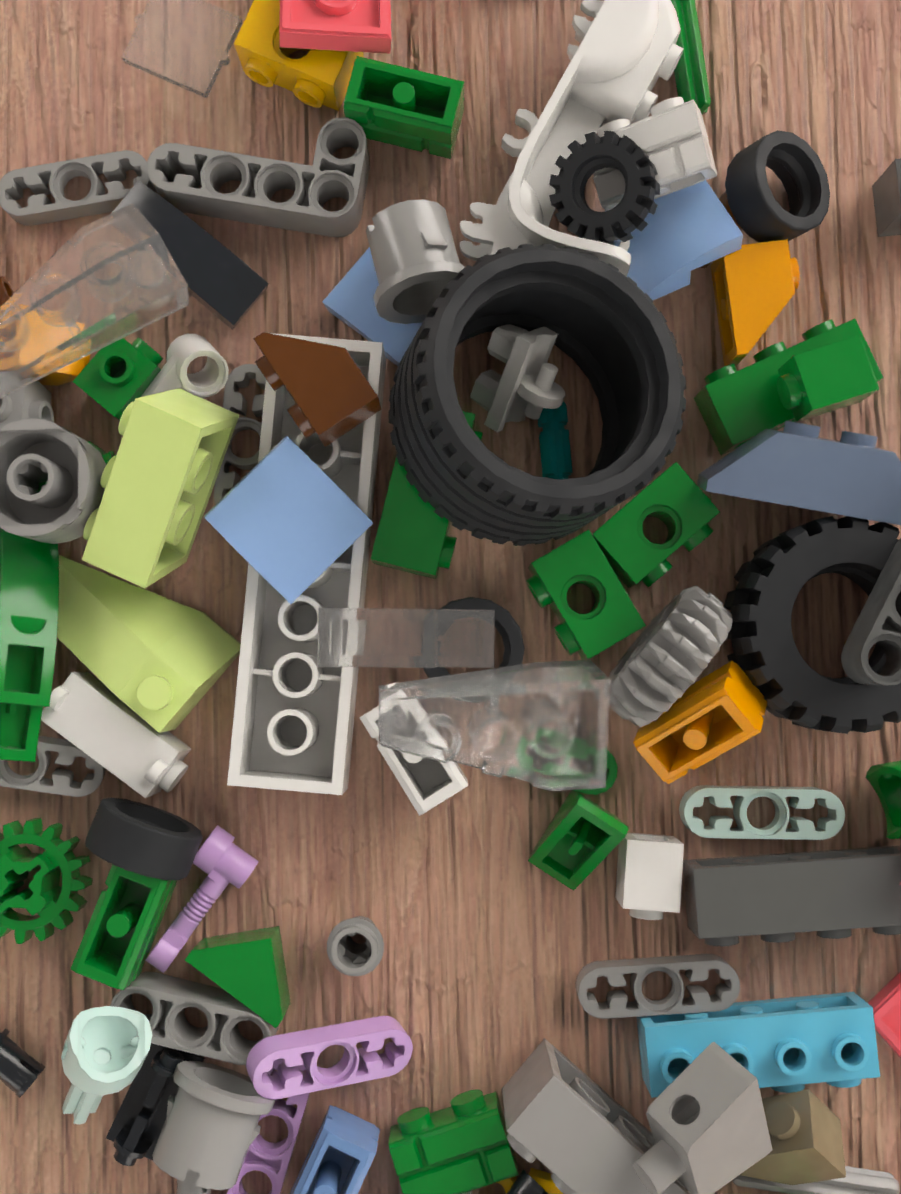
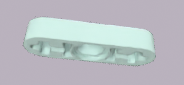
(800, 799)

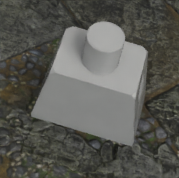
(705, 1126)

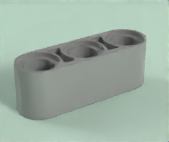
(172, 1030)

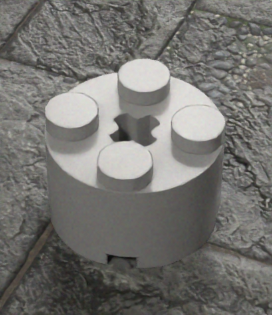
(42, 452)

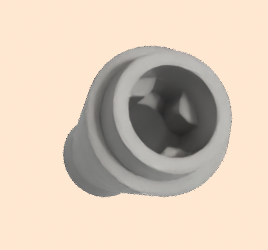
(352, 957)

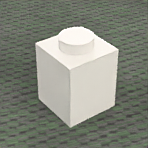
(649, 875)

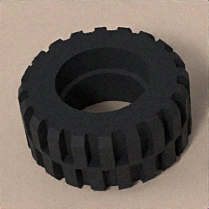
(763, 630)

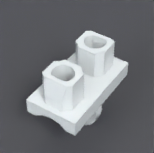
(526, 380)

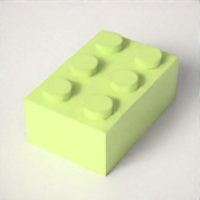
(157, 485)

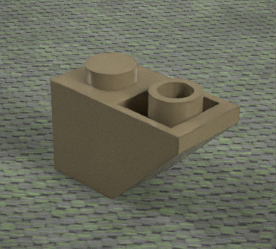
(803, 1141)

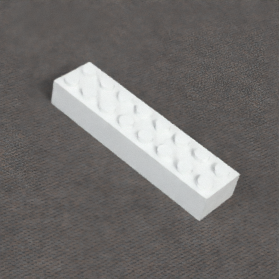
(289, 713)

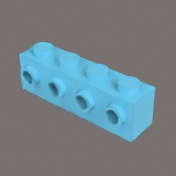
(775, 1039)

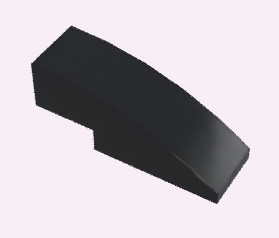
(209, 268)

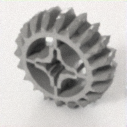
(668, 656)

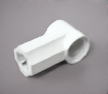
(174, 372)

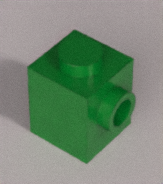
(119, 374)
(826, 378)

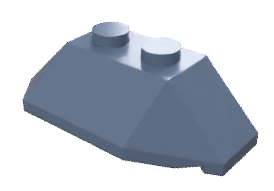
(812, 473)

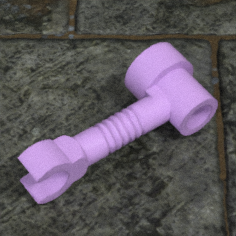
(224, 865)

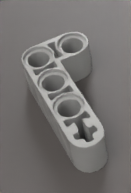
(263, 177)

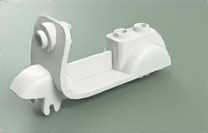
(605, 81)

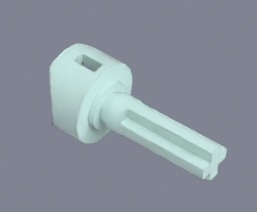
(102, 1056)

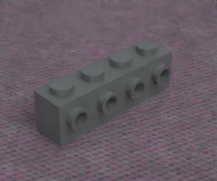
(794, 894)

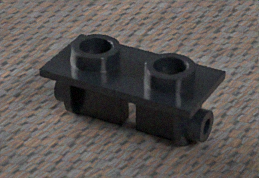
(145, 1105)

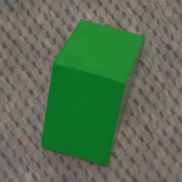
(577, 840)
(248, 968)

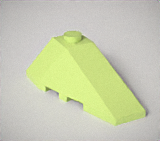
(141, 644)

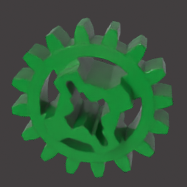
(45, 894)

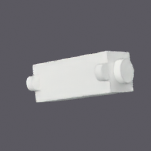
(115, 735)

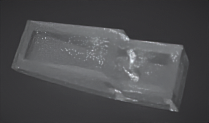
(405, 638)

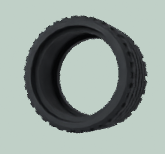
(609, 334)

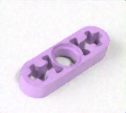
(311, 1042)

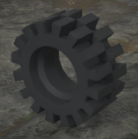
(584, 161)

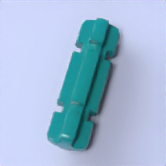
(555, 443)

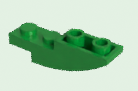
(26, 640)

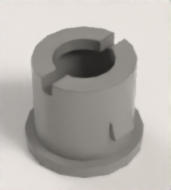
(411, 258)
(209, 1124)

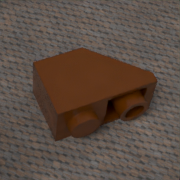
(323, 382)

